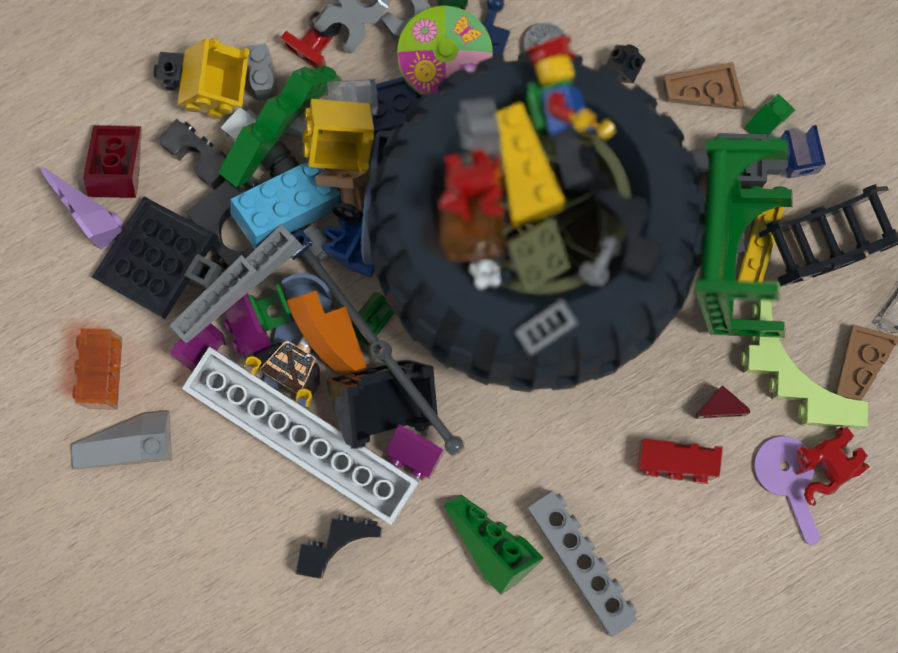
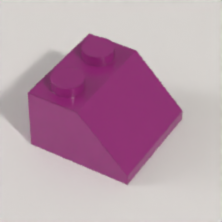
(246, 328)
(414, 452)

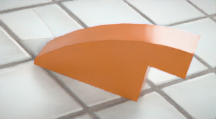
(328, 333)

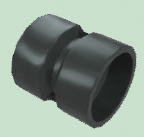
(278, 160)

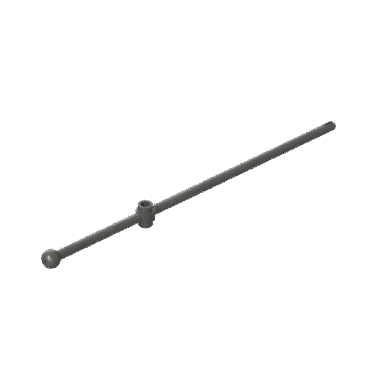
(453, 444)

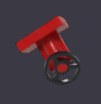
(312, 43)

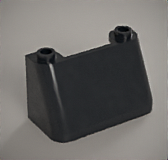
(376, 402)

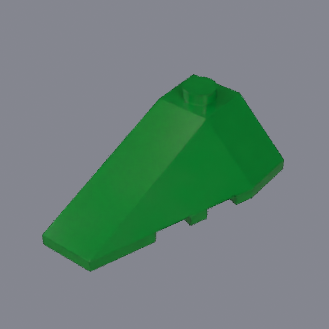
(498, 554)

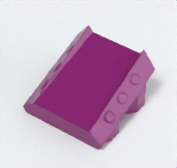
(193, 351)

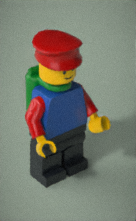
(562, 113)

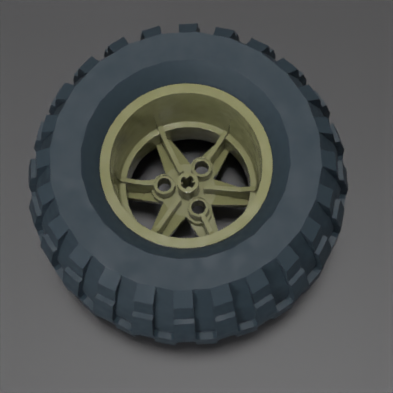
(477, 326)

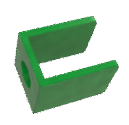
(261, 310)

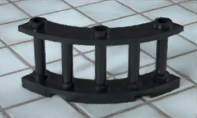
(837, 258)

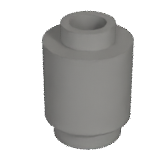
(318, 239)

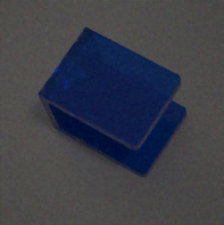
(815, 150)

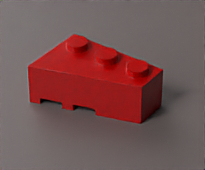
(679, 460)

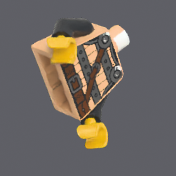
(290, 367)

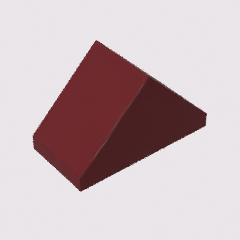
(723, 404)

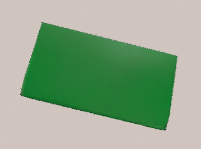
(375, 314)

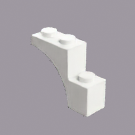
(242, 118)

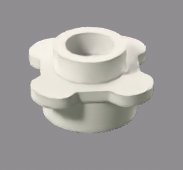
(489, 269)

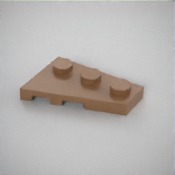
(706, 86)
(862, 360)

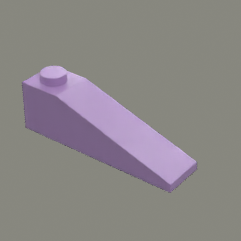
(94, 219)

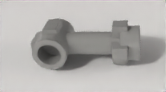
(595, 272)

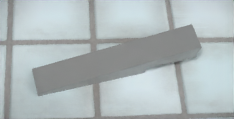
(236, 282)

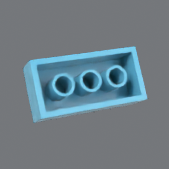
(285, 201)

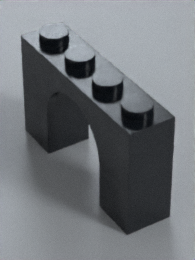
(212, 214)

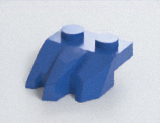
(347, 247)

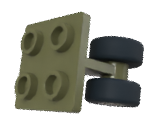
(532, 256)

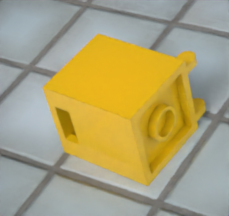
(213, 78)
(344, 135)

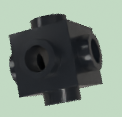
(627, 61)
(169, 70)

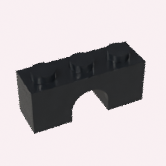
(181, 139)

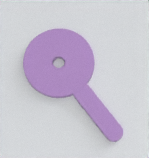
(786, 482)

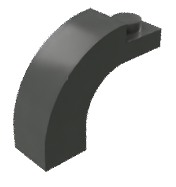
(203, 272)

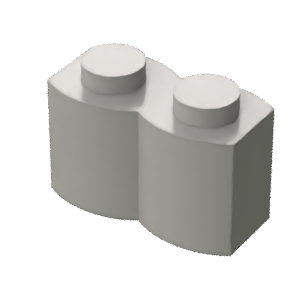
(262, 72)

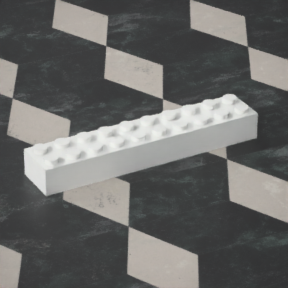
(300, 435)

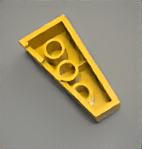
(527, 176)

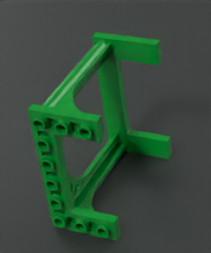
(727, 215)

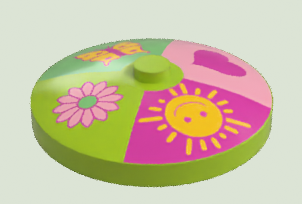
(439, 44)

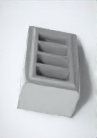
(567, 314)

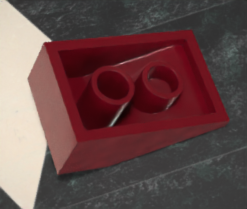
(113, 161)

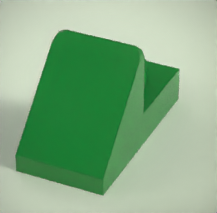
(770, 116)

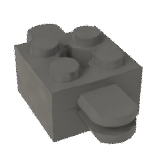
(753, 175)

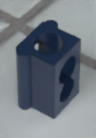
(301, 236)

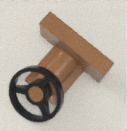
(351, 193)

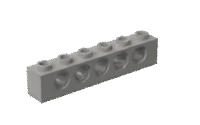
(625, 613)

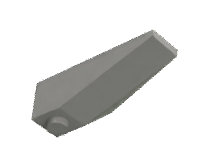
(131, 442)

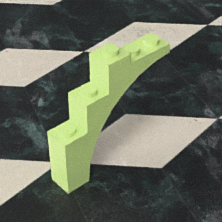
(788, 383)

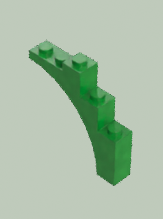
(275, 118)

